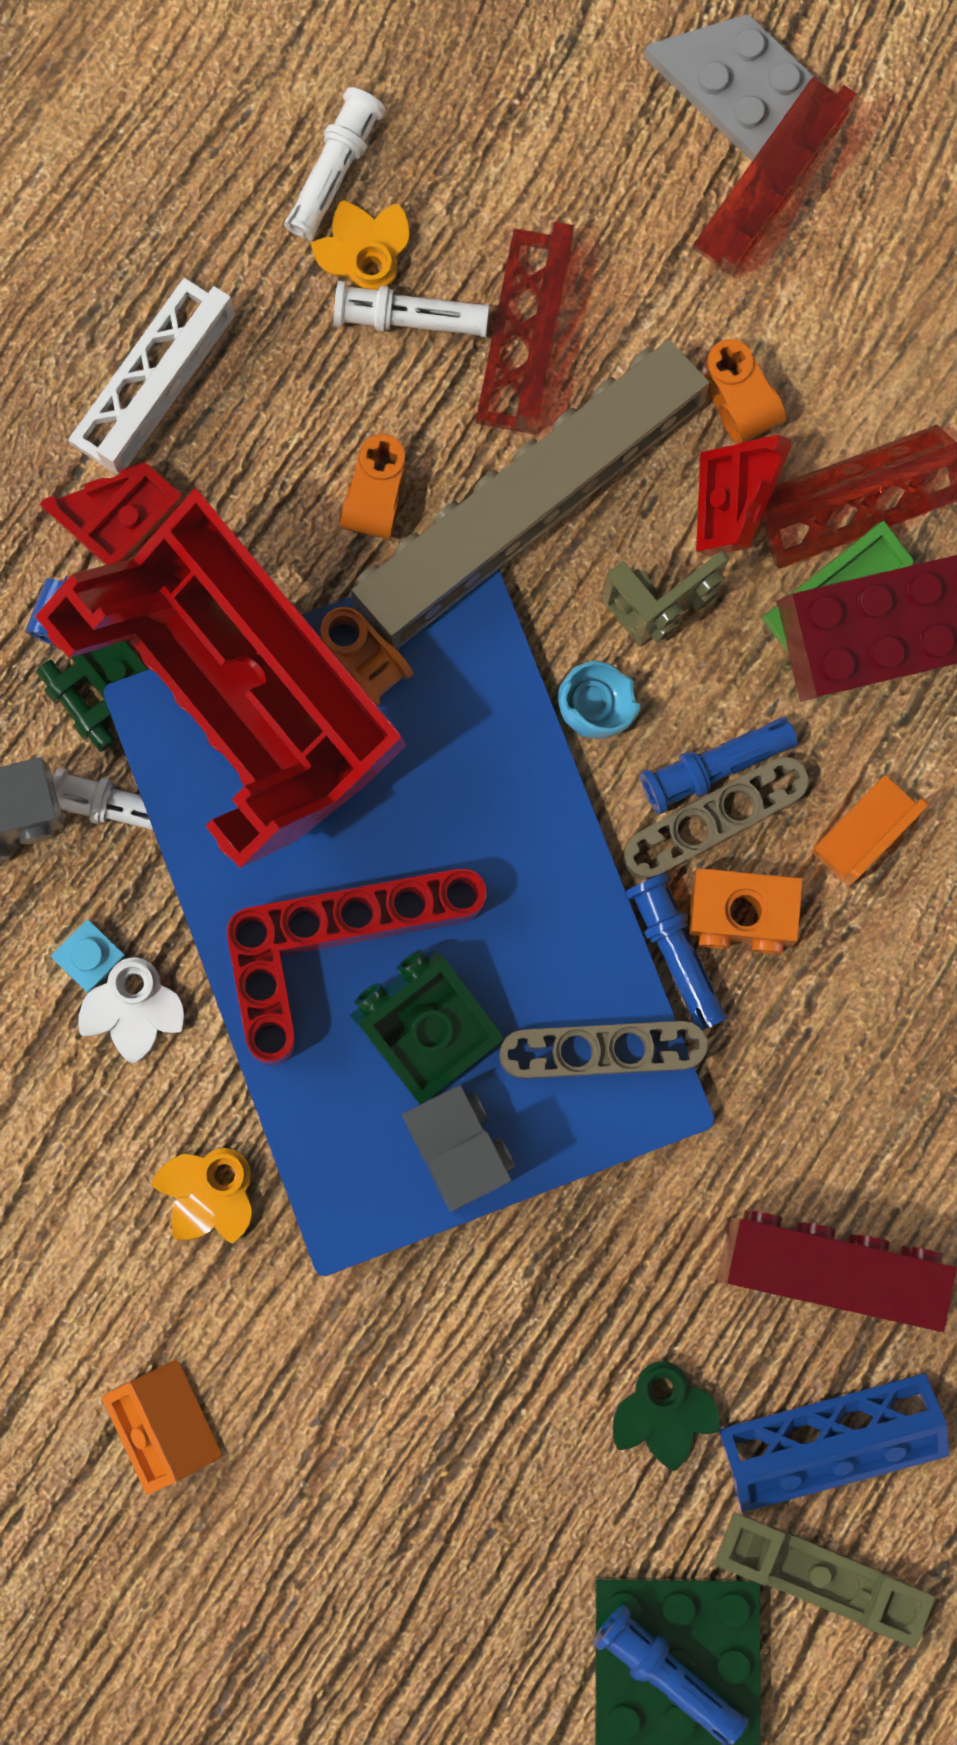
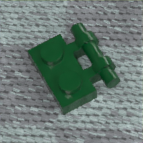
(100, 668)

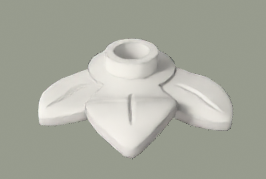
(131, 1017)

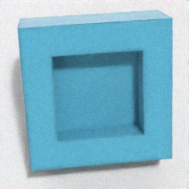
(88, 956)

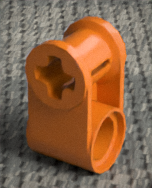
(746, 400)
(375, 495)
(367, 655)

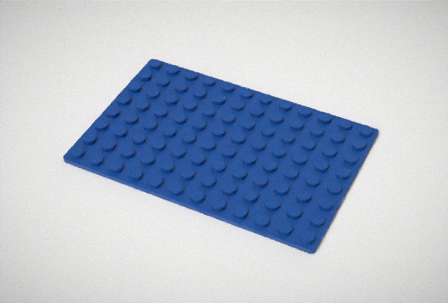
(552, 948)

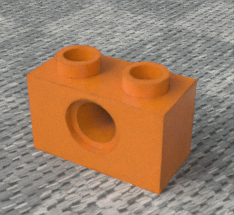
(774, 898)

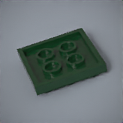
(709, 1631)

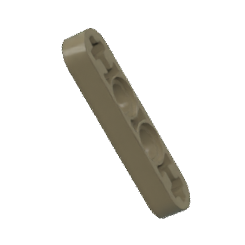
(719, 825)
(603, 1057)

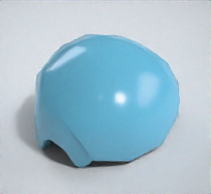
(597, 700)

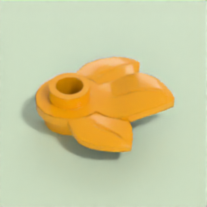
(363, 241)
(201, 1199)

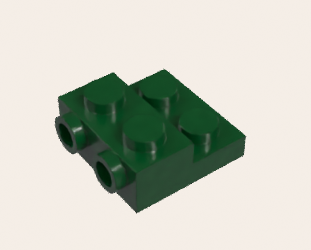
(425, 1024)

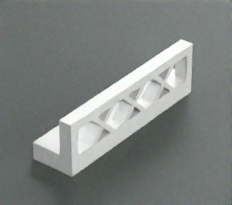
(162, 382)

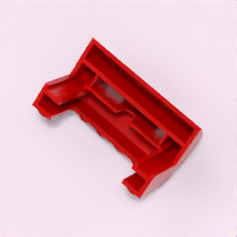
(241, 670)

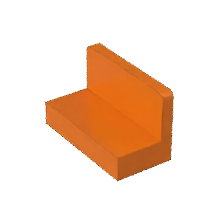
(868, 830)
(162, 1427)

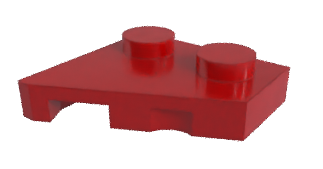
(735, 492)
(116, 513)

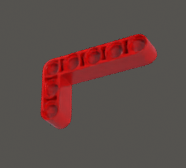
(332, 933)

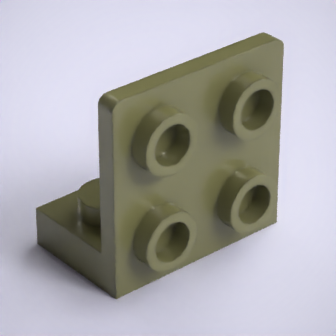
(632, 602)

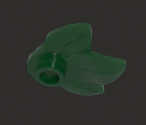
(664, 1422)

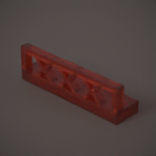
(774, 175)
(544, 329)
(859, 478)

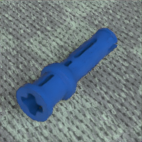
(697, 772)
(668, 928)
(651, 1661)

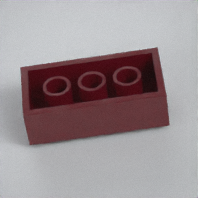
(872, 628)
(835, 1273)

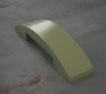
(824, 1579)

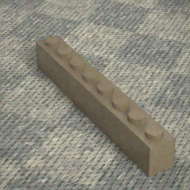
(529, 494)

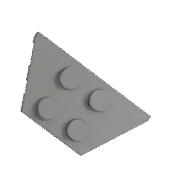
(733, 78)

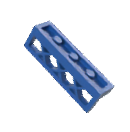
(839, 1452)

